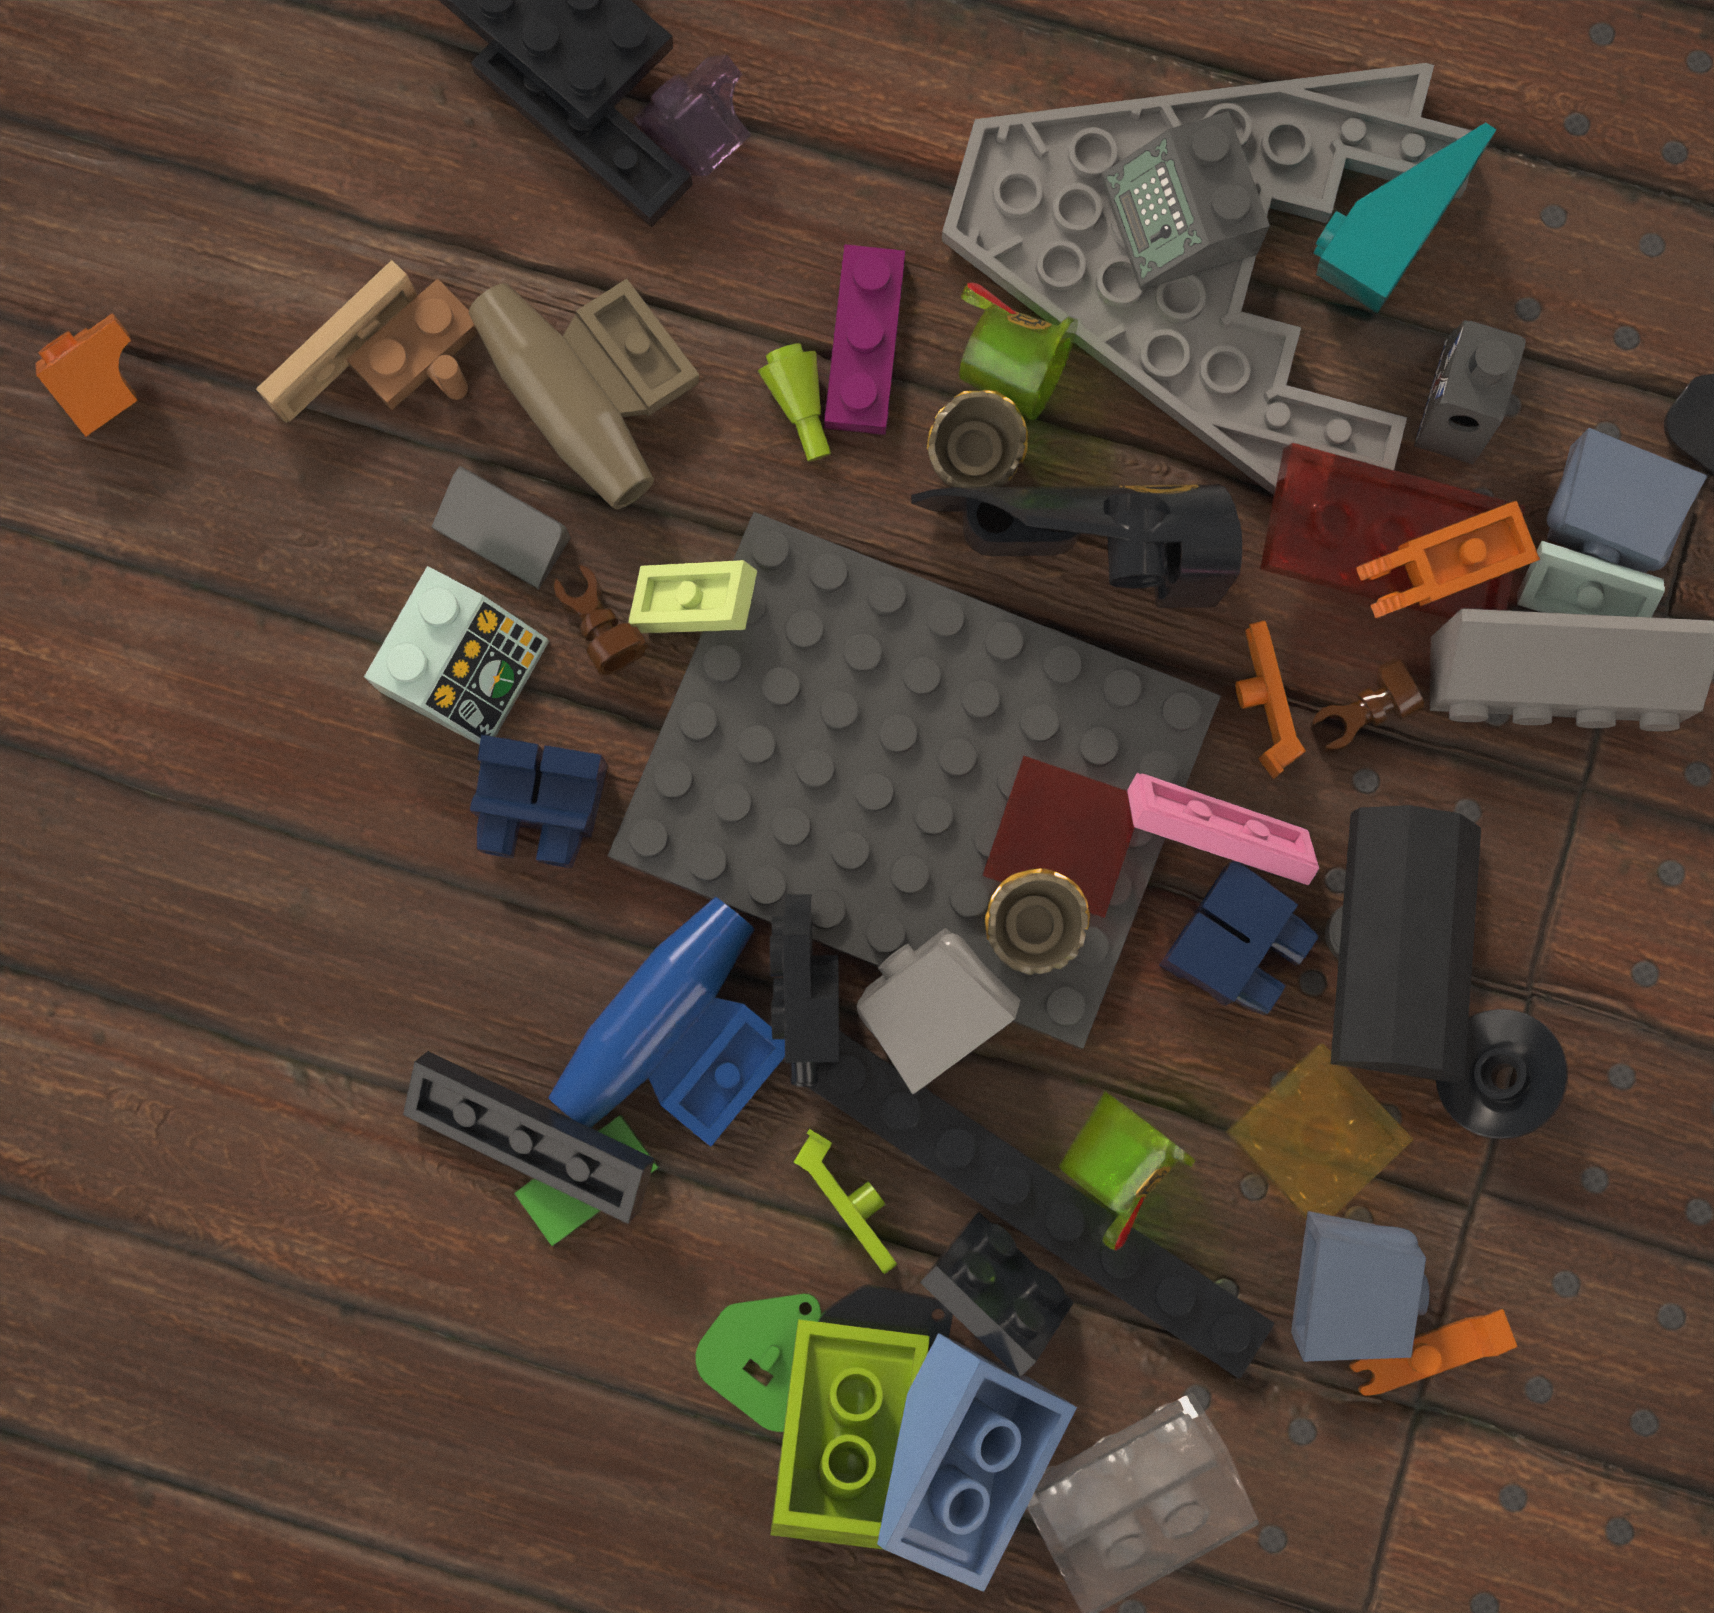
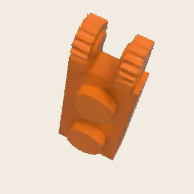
(1455, 558)

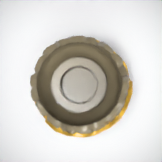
(977, 440)
(1037, 921)

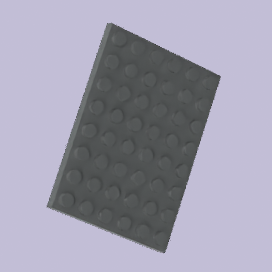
(872, 751)

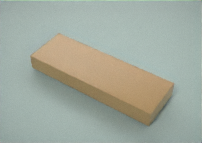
(326, 351)

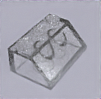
(1140, 1504)

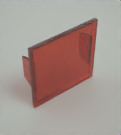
(1065, 827)

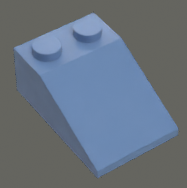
(967, 1461)

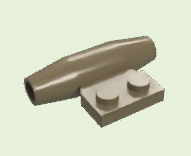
(583, 383)

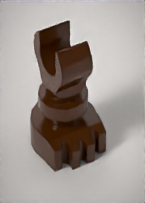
(612, 644)
(1395, 693)

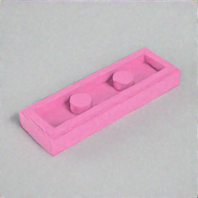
(1222, 828)

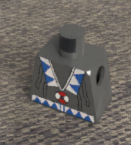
(1471, 381)

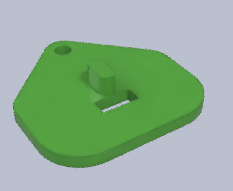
(759, 1332)

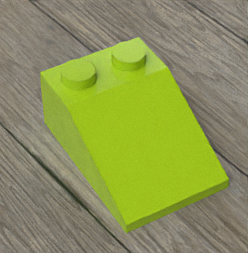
(842, 1430)

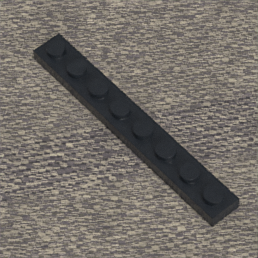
(1042, 1207)

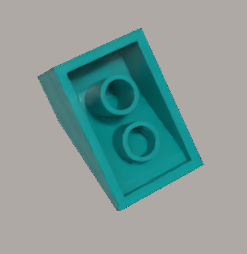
(1389, 226)

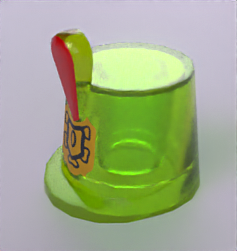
(1015, 352)
(1120, 1162)

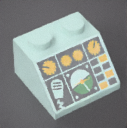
(456, 657)

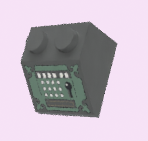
(1186, 202)

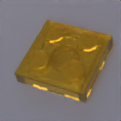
(1319, 1135)

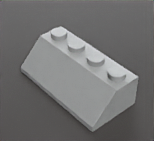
(1571, 668)

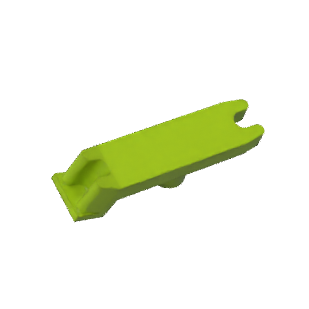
(852, 1208)

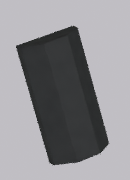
(1407, 942)

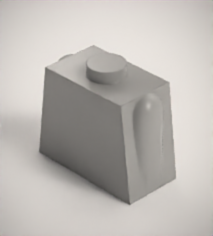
(934, 1007)

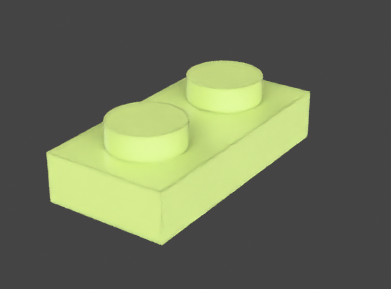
(693, 597)

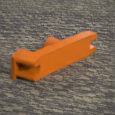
(1269, 690)
(1440, 1351)

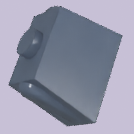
(1621, 502)
(1358, 1290)

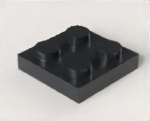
(998, 1293)

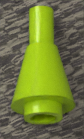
(795, 386)

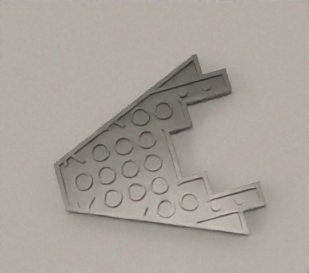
(1044, 231)

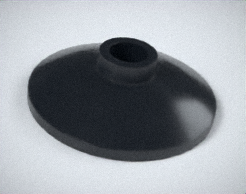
(1500, 1041)

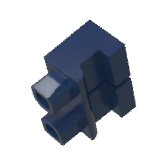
(536, 790)
(1231, 936)

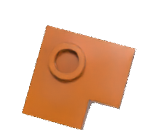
(86, 374)

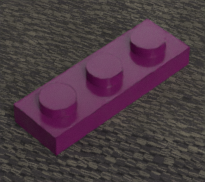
(864, 339)

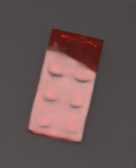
(1348, 512)

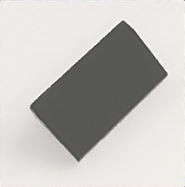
(500, 528)

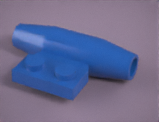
(670, 1028)

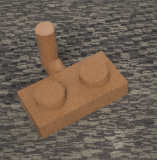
(417, 347)

